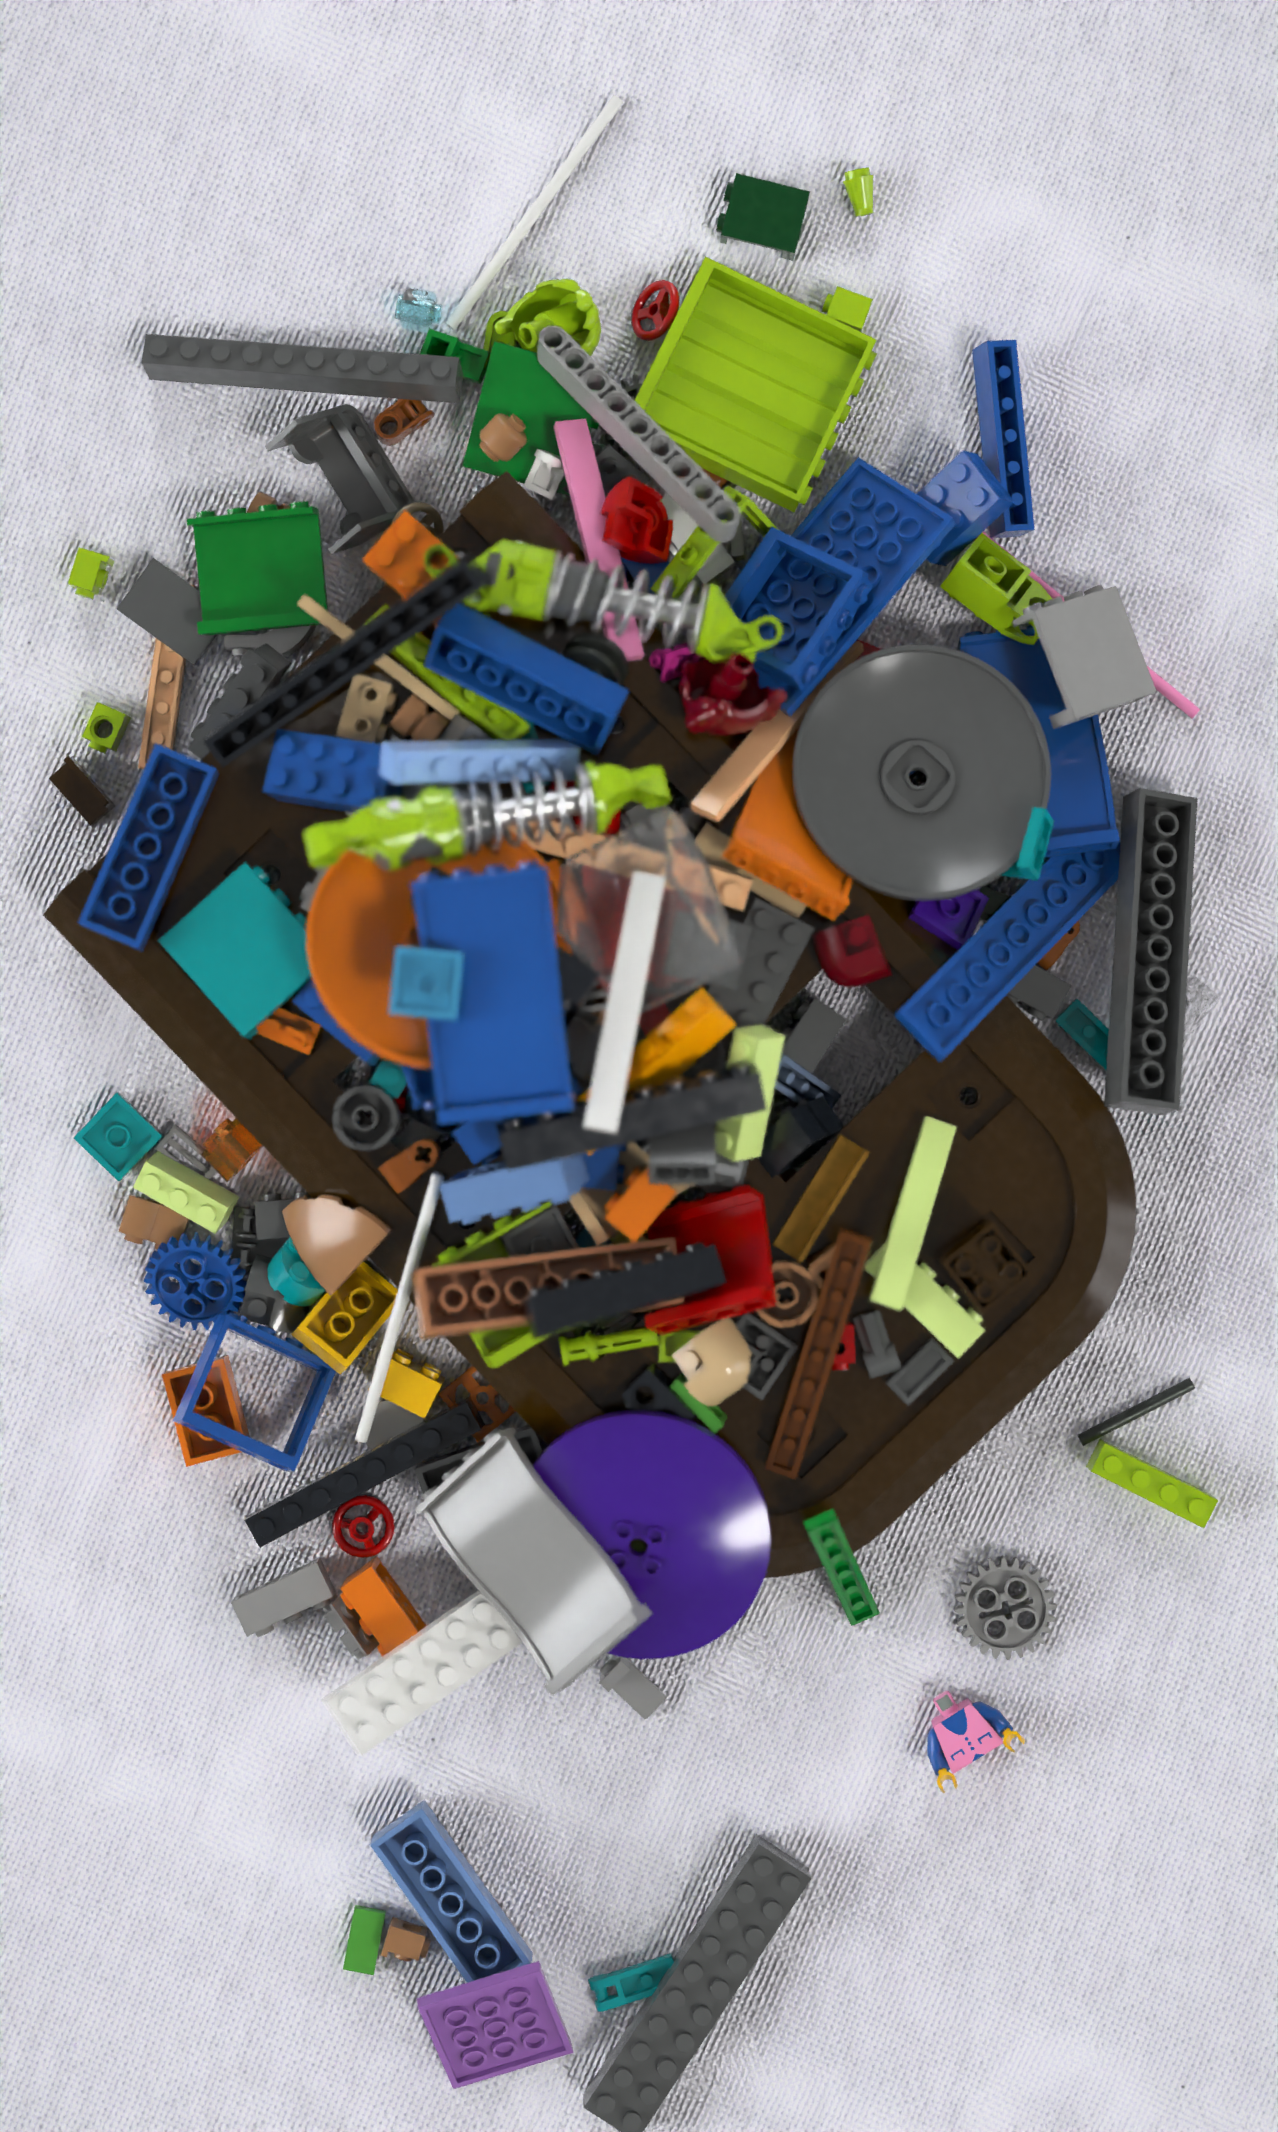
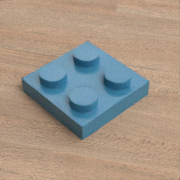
(426, 983)

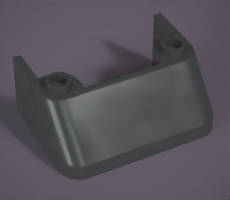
(354, 467)

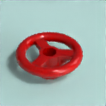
(658, 311)
(370, 1548)

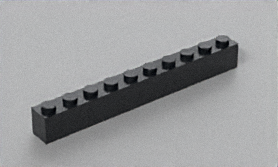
(346, 659)

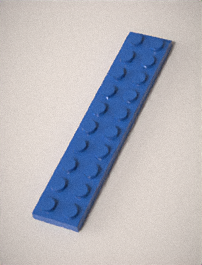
(1006, 948)

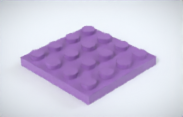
(495, 2025)

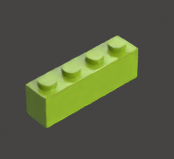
(1151, 1483)

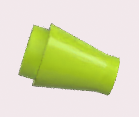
(860, 190)

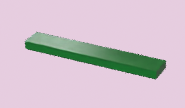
(841, 1567)

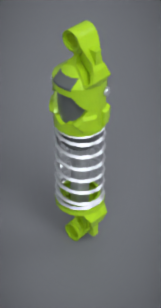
(452, 823)

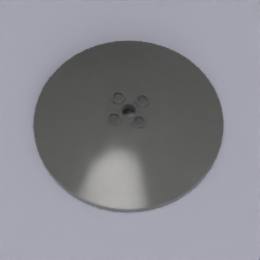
(930, 715)

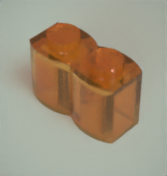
(230, 1148)

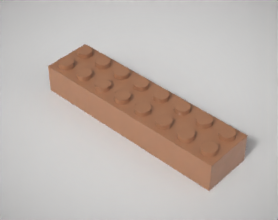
(491, 1292)

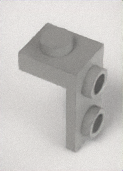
(631, 1686)

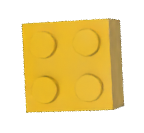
(411, 1384)

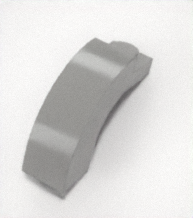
(283, 640)

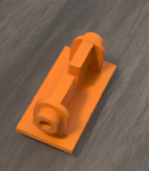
(290, 1030)

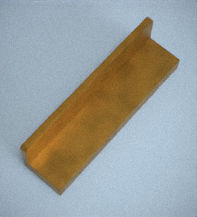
(820, 1198)

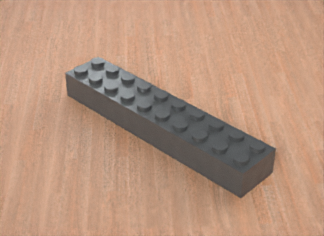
(1151, 952)
(696, 1987)

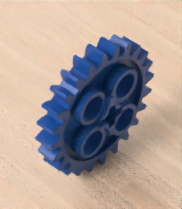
(195, 1280)

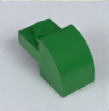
(472, 359)

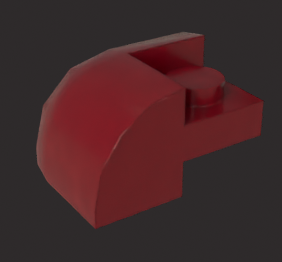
(851, 953)

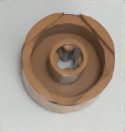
(803, 1291)

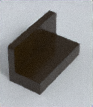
(82, 791)

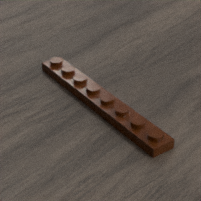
(819, 1353)

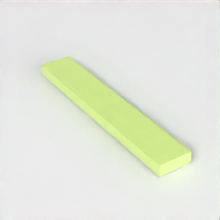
(912, 1213)

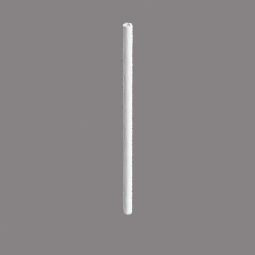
(534, 212)
(399, 1307)

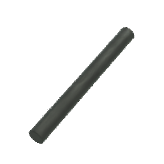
(1136, 1411)

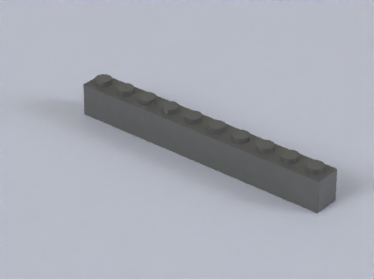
(303, 368)

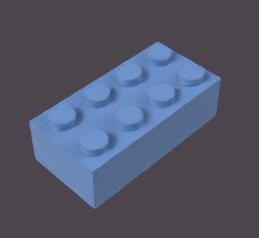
(496, 1190)

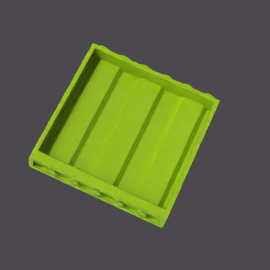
(754, 383)

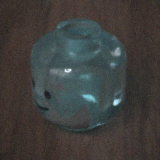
(418, 310)

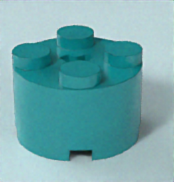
(292, 1277)

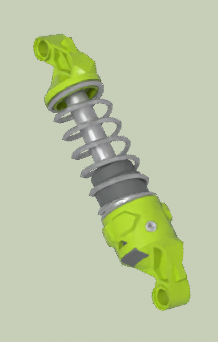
(541, 584)

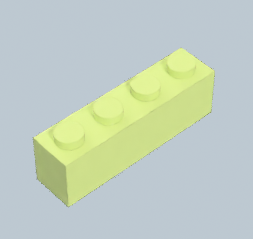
(744, 1135)
(936, 1307)

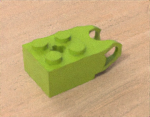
(995, 587)

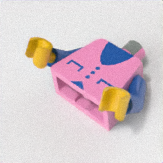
(964, 1735)

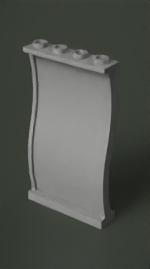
(532, 1560)

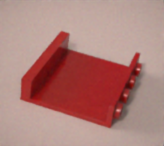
(740, 1234)

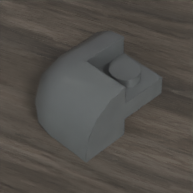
(267, 1306)

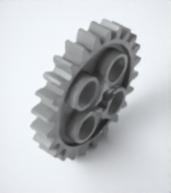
(1013, 1635)

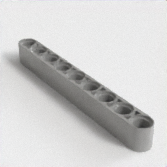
(643, 446)

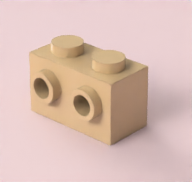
(366, 710)

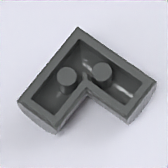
(769, 1351)

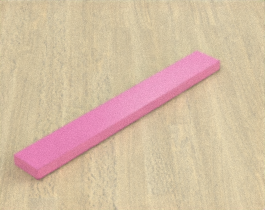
(587, 501)

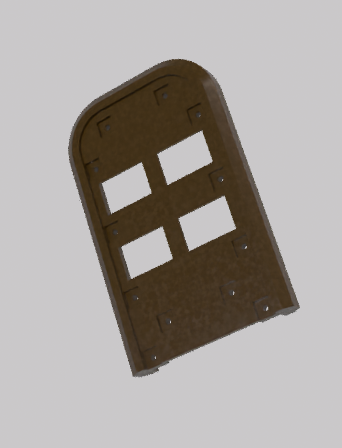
(1025, 1153)

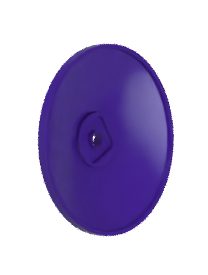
(690, 1504)

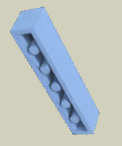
(476, 760)

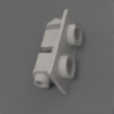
(355, 1639)

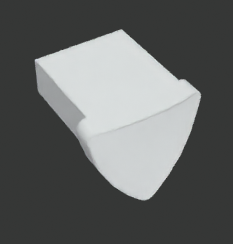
(545, 474)

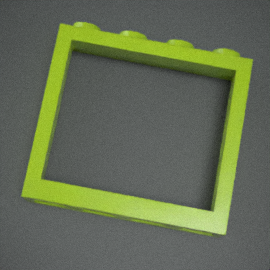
(701, 545)

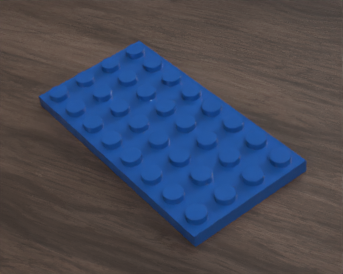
(866, 524)

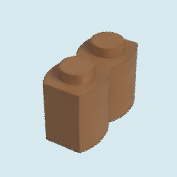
(151, 1222)

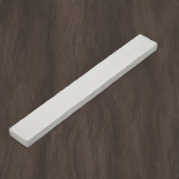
(624, 1002)

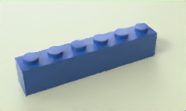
(1004, 432)

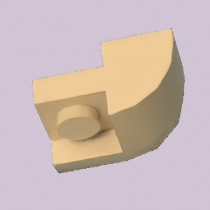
(715, 1362)

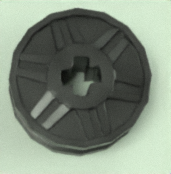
(598, 655)

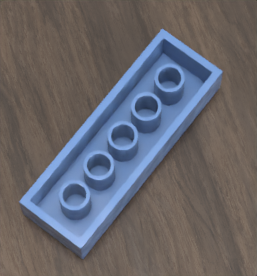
(449, 1895)

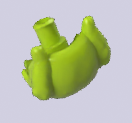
(554, 304)

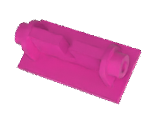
(672, 661)

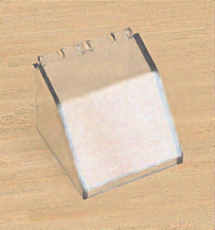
(692, 928)

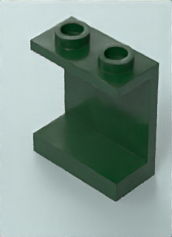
(763, 214)

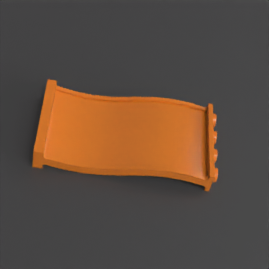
(776, 846)

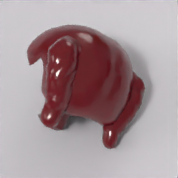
(726, 696)

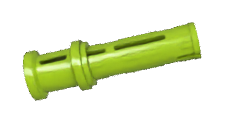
(592, 1346)

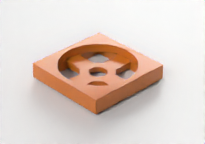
(498, 1417)

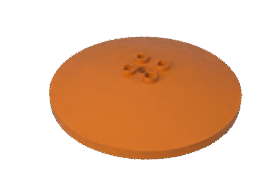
(354, 935)

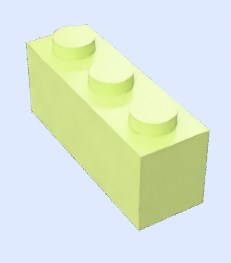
(186, 1192)

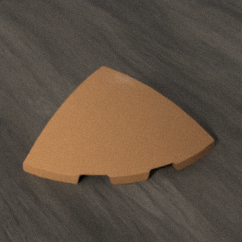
(332, 1237)

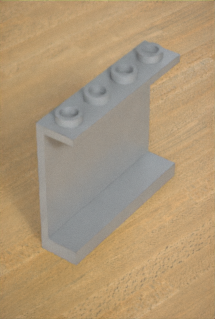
(1090, 652)

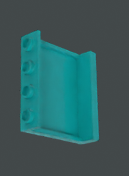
(243, 948)

